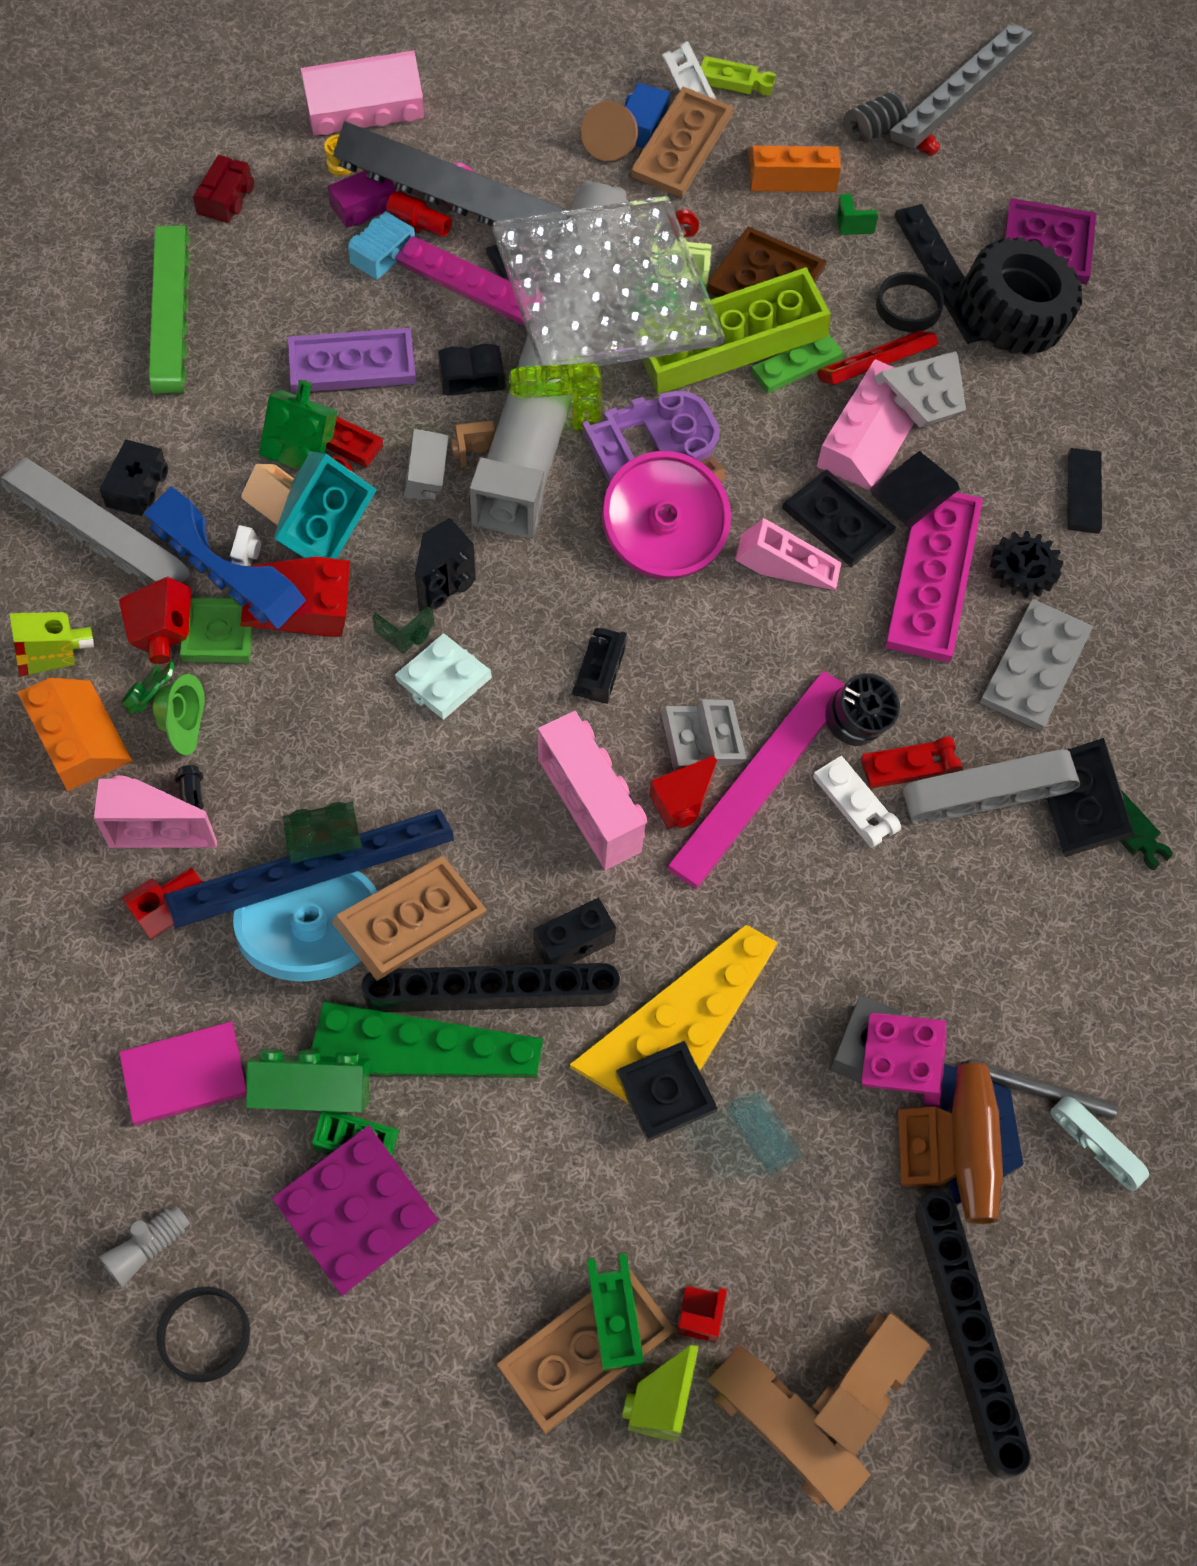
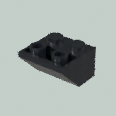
(443, 564)

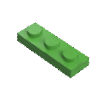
(796, 363)

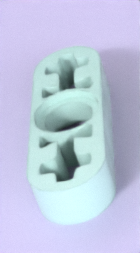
(1108, 1149)

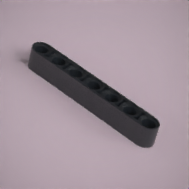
(507, 977)
(968, 1352)

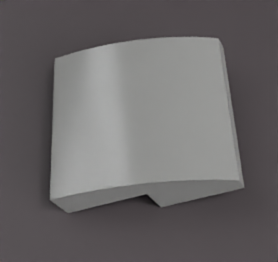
(702, 732)

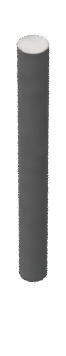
(1050, 1090)

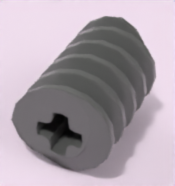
(875, 117)

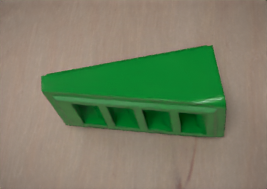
(344, 1121)

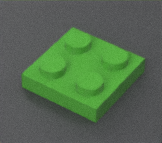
(216, 633)

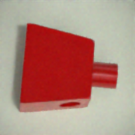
(157, 617)

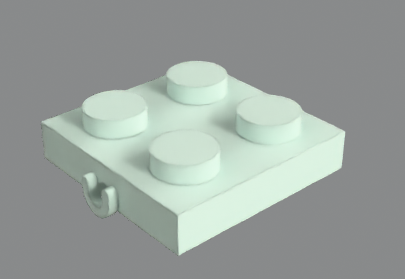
(443, 676)

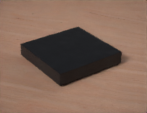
(914, 489)
(666, 1091)

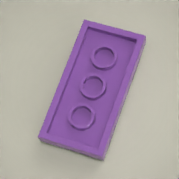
(352, 359)

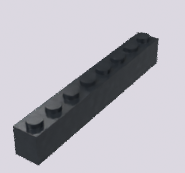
(434, 178)

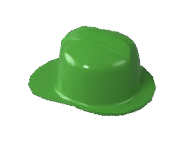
(179, 712)

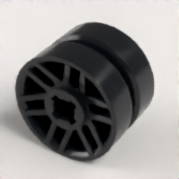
(862, 709)

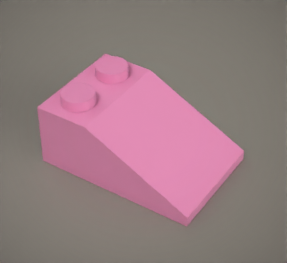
(146, 817)

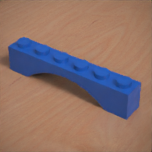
(262, 588)

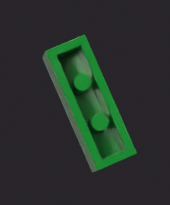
(308, 1081)

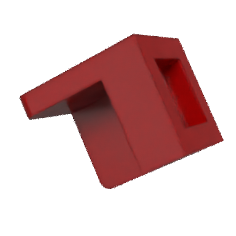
(702, 1313)

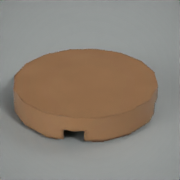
(609, 131)

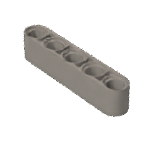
(991, 786)

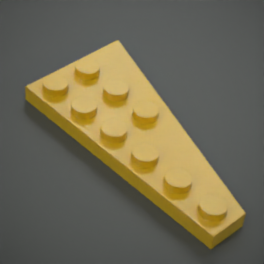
(688, 1010)

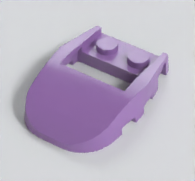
(675, 422)

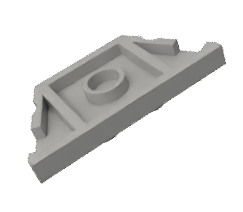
(927, 388)

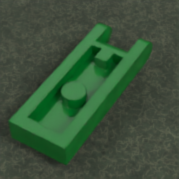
(615, 1315)

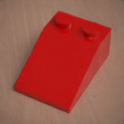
(325, 589)

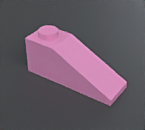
(784, 556)

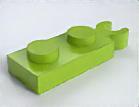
(737, 76)

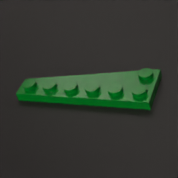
(424, 1046)

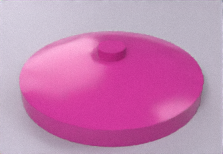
(666, 515)

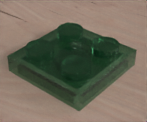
(321, 831)

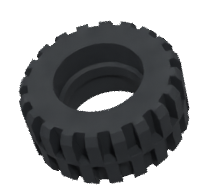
(1024, 269)

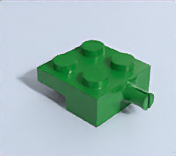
(295, 426)

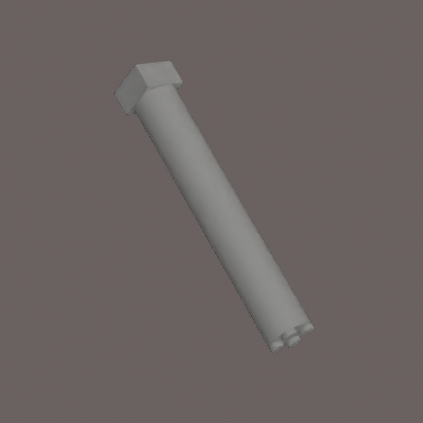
(513, 477)

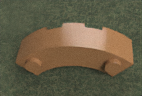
(860, 1397)
(787, 1425)

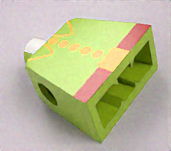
(46, 641)

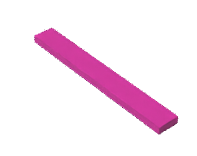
(755, 784)

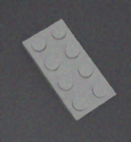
(1036, 665)

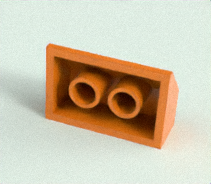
(794, 168)
(74, 729)

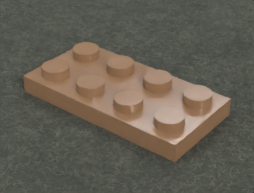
(682, 142)
(409, 917)
(562, 1362)

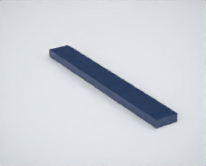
(283, 877)

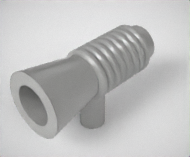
(146, 1242)

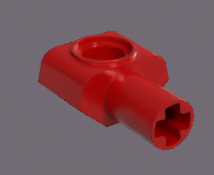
(417, 214)
(150, 893)

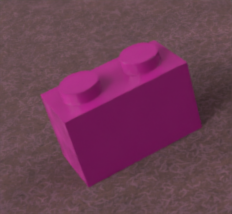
(359, 198)

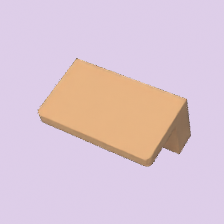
(268, 490)

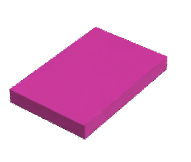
(183, 1073)

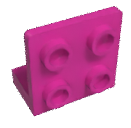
(906, 1055)

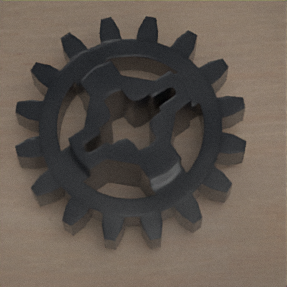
(1041, 571)

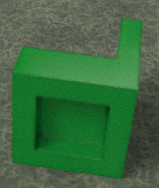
(854, 222)

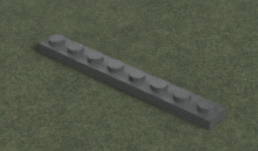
(961, 86)

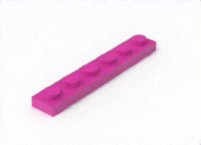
(460, 277)

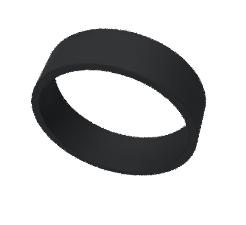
(914, 279)
(170, 1310)

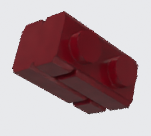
(223, 189)

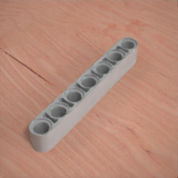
(92, 524)

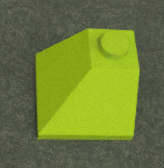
(662, 1398)

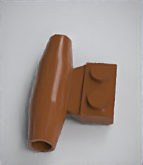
(958, 1145)

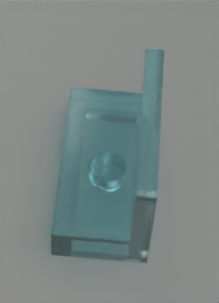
(764, 1133)

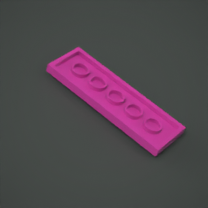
(935, 580)

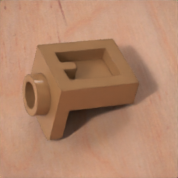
(472, 437)

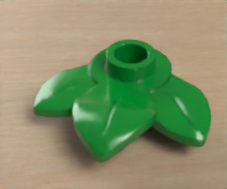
(140, 695)

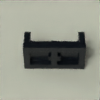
(600, 665)

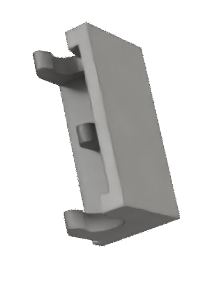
(425, 464)

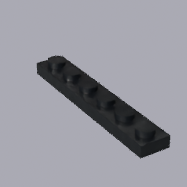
(936, 262)

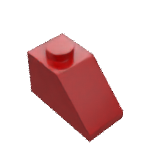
(683, 792)

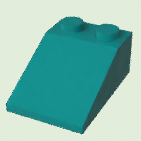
(322, 508)

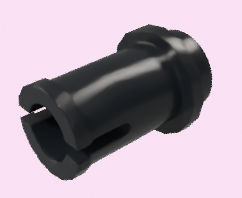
(189, 785)

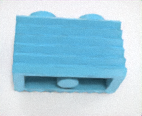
(379, 244)

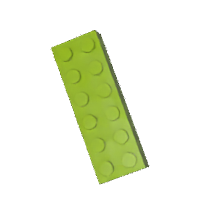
(755, 325)

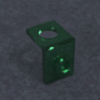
(411, 634)

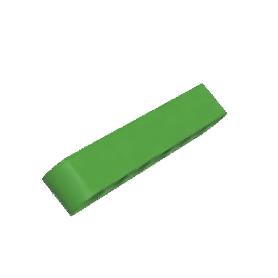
(168, 310)

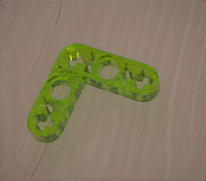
(577, 380)

